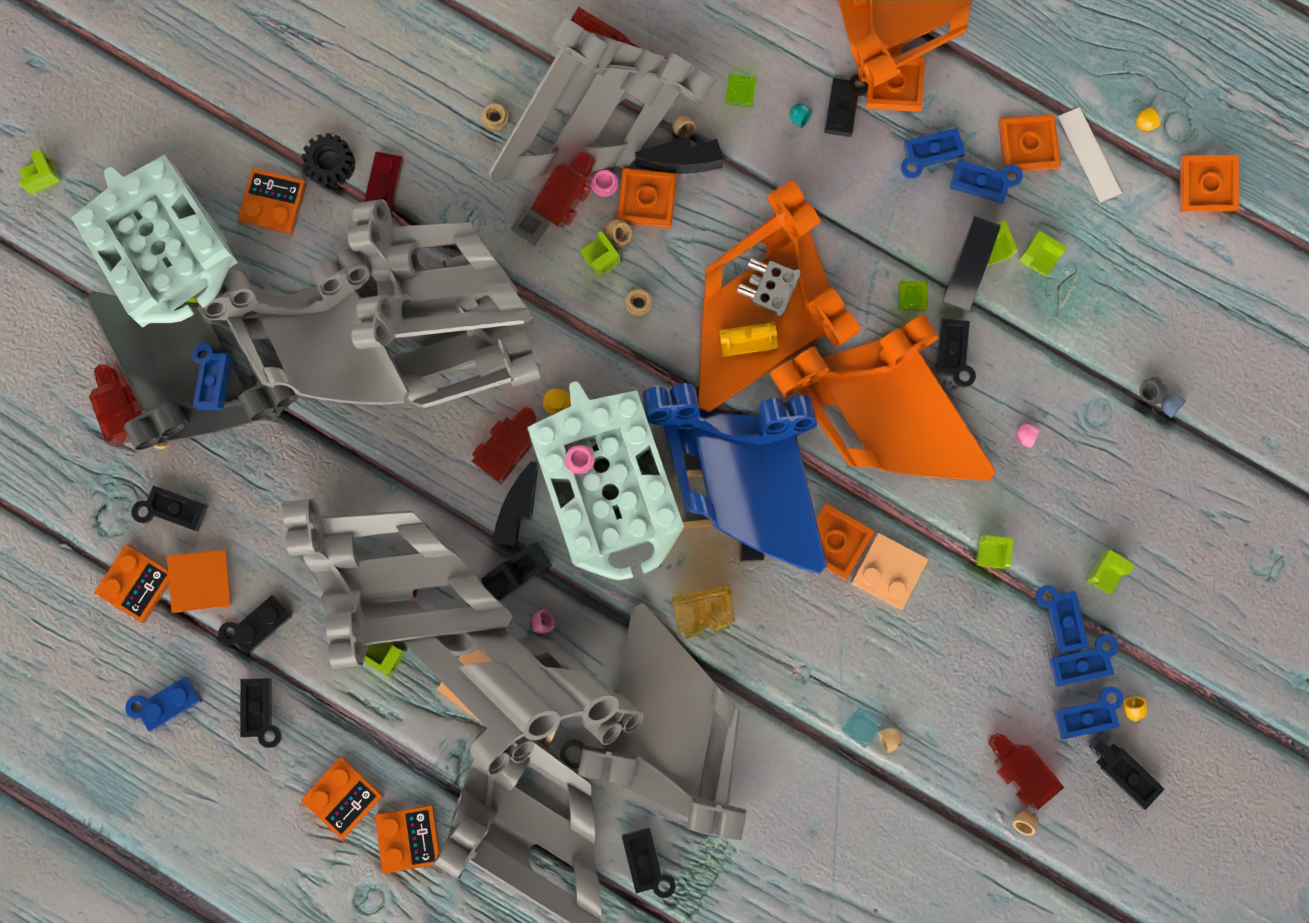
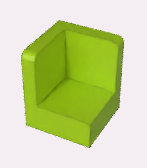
(38, 174)
(1004, 245)
(1042, 253)
(600, 255)
(994, 551)
(1109, 571)
(384, 657)

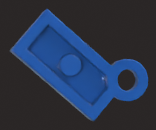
(931, 150)
(984, 181)
(212, 378)
(1065, 619)
(1084, 664)
(165, 704)
(1089, 716)

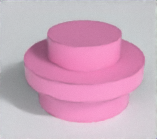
(604, 183)
(579, 459)

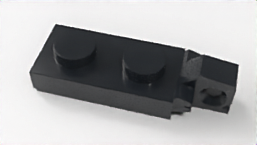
(1126, 773)

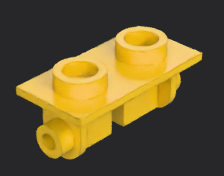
(749, 339)

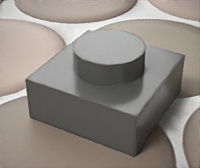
(530, 225)

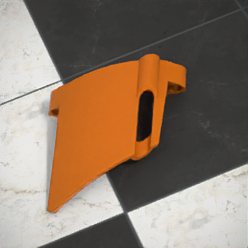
(883, 26)
(811, 313)
(890, 406)

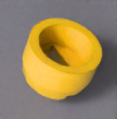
(1148, 120)
(1135, 708)

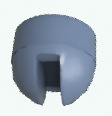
(1172, 404)

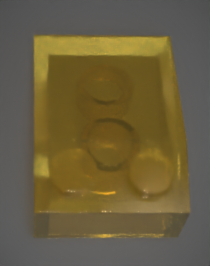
(703, 610)

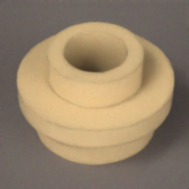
(495, 109)
(624, 234)
(638, 294)

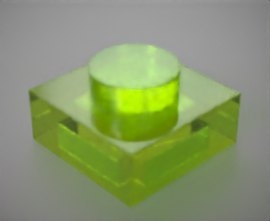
(740, 90)
(913, 295)

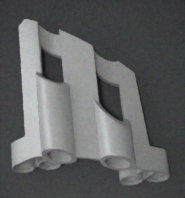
(589, 82)
(423, 300)
(487, 351)
(372, 596)
(521, 696)
(501, 821)

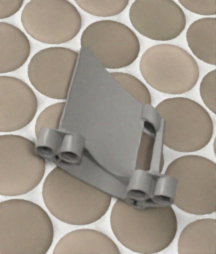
(312, 335)
(670, 746)

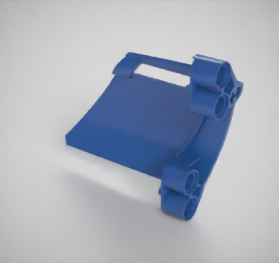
(748, 471)

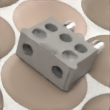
(780, 295)

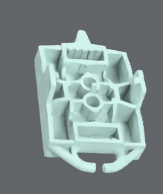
(163, 240)
(589, 514)

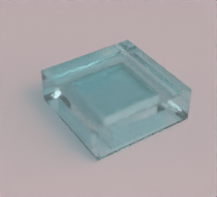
(861, 728)

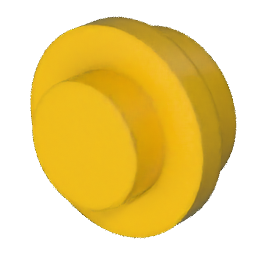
(556, 401)

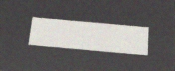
(1089, 155)

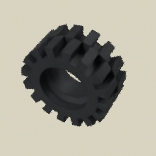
(323, 145)

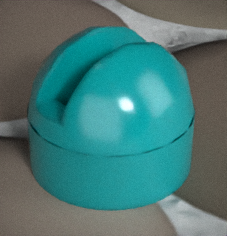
(800, 114)

